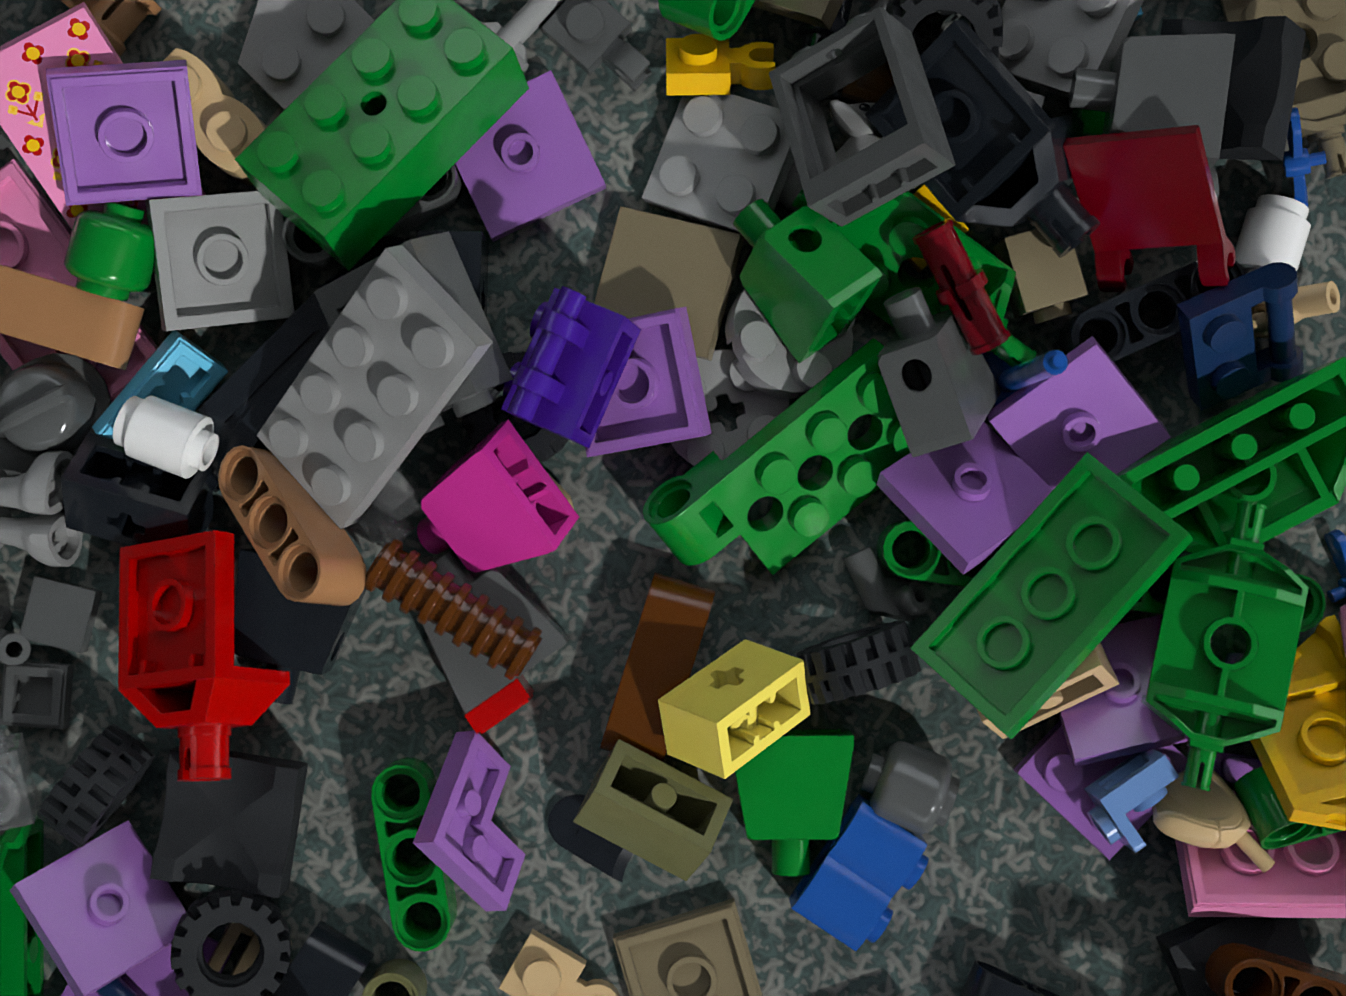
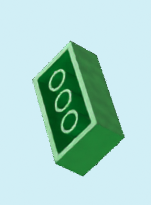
(384, 124)

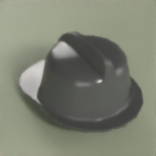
(47, 408)

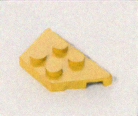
(1309, 752)

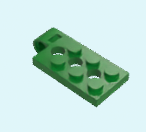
(712, 500)

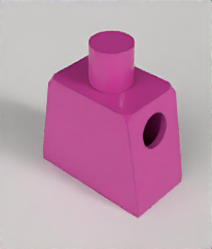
(495, 505)

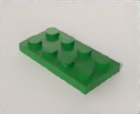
(1051, 594)

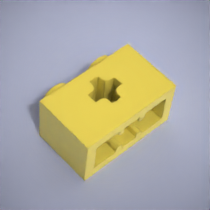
(734, 708)

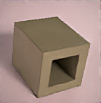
(1042, 280)

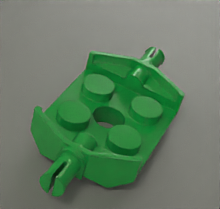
(1193, 689)

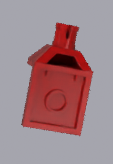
(181, 648)

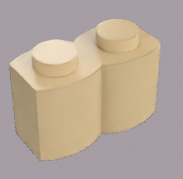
(220, 121)

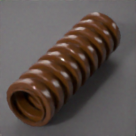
(452, 608)

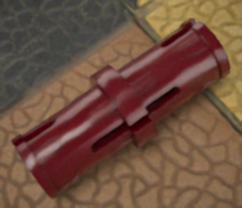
(961, 287)

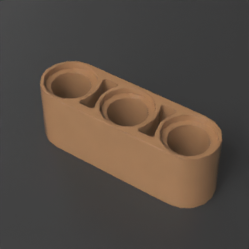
(67, 318)
(290, 531)

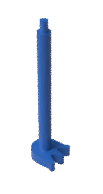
(1027, 373)

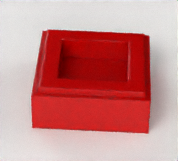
(500, 705)

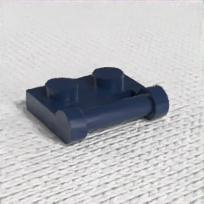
(1220, 335)

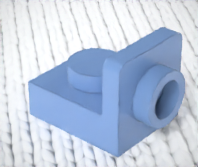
(1130, 785)

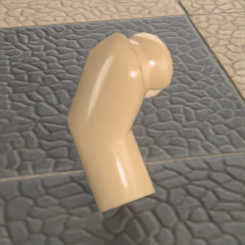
(1308, 302)

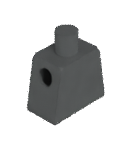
(1162, 85)
(933, 377)
(471, 676)

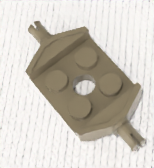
(1321, 76)

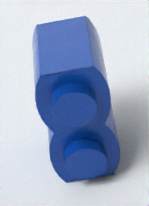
(859, 876)

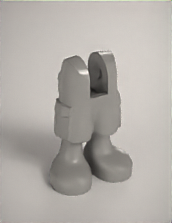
(39, 493)

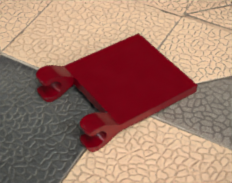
(1149, 194)

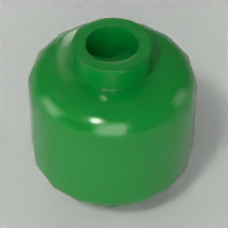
(111, 251)

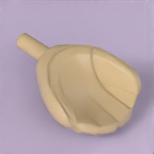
(1208, 819)

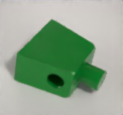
(803, 275)
(796, 794)

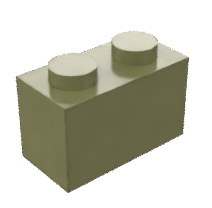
(653, 810)

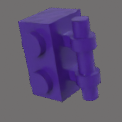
(570, 366)

